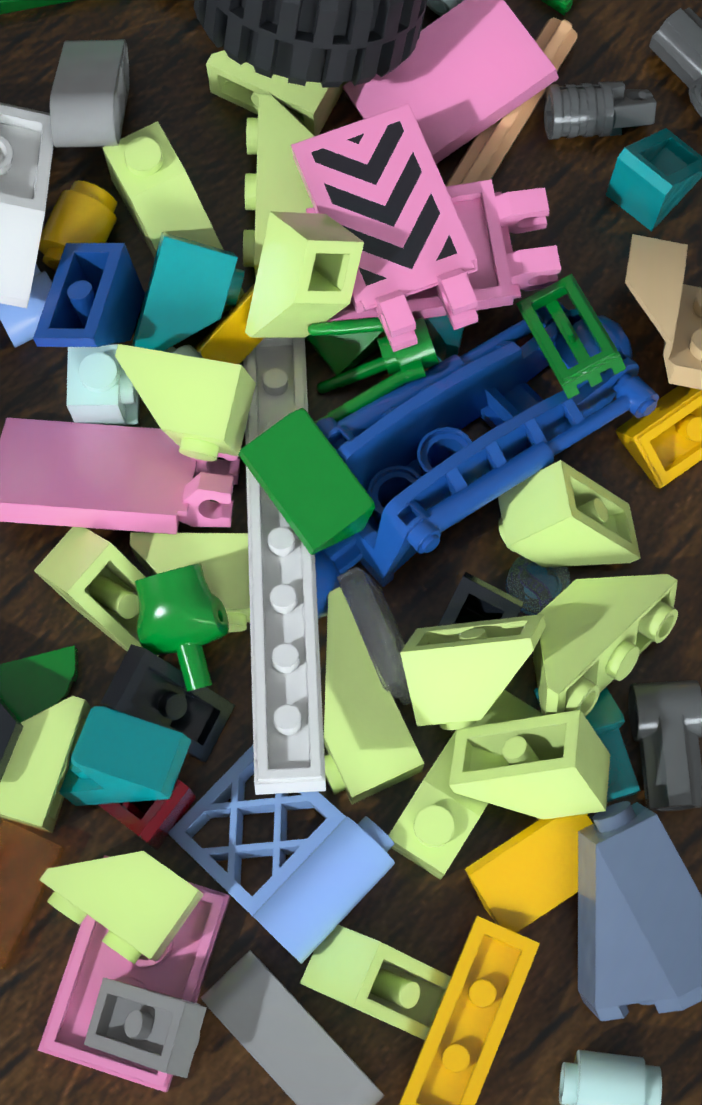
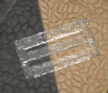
(377, 630)

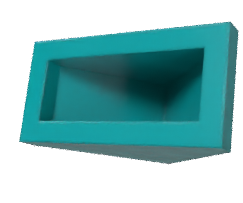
(654, 176)

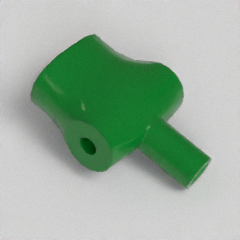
(179, 618)

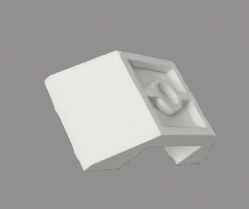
(24, 183)

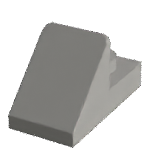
(145, 1027)

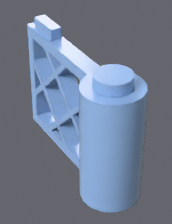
(319, 879)

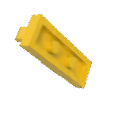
(471, 1017)

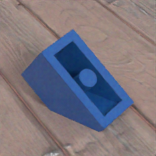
(91, 298)

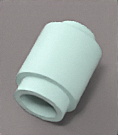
(609, 1080)

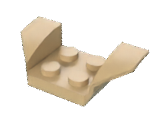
(656, 281)

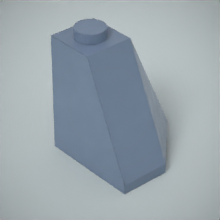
(636, 916)

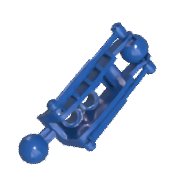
(430, 472)

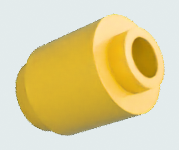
(78, 216)

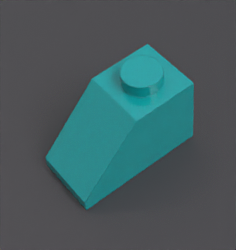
(185, 291)

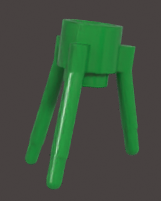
(407, 363)

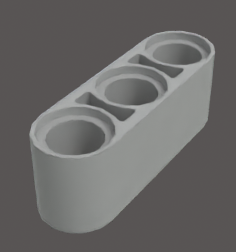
(90, 93)
(287, 1038)

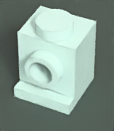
(100, 388)

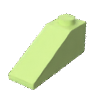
(158, 190)
(362, 724)
(436, 817)

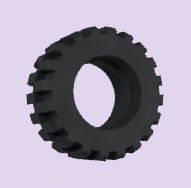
(315, 38)

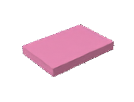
(461, 75)
(176, 973)

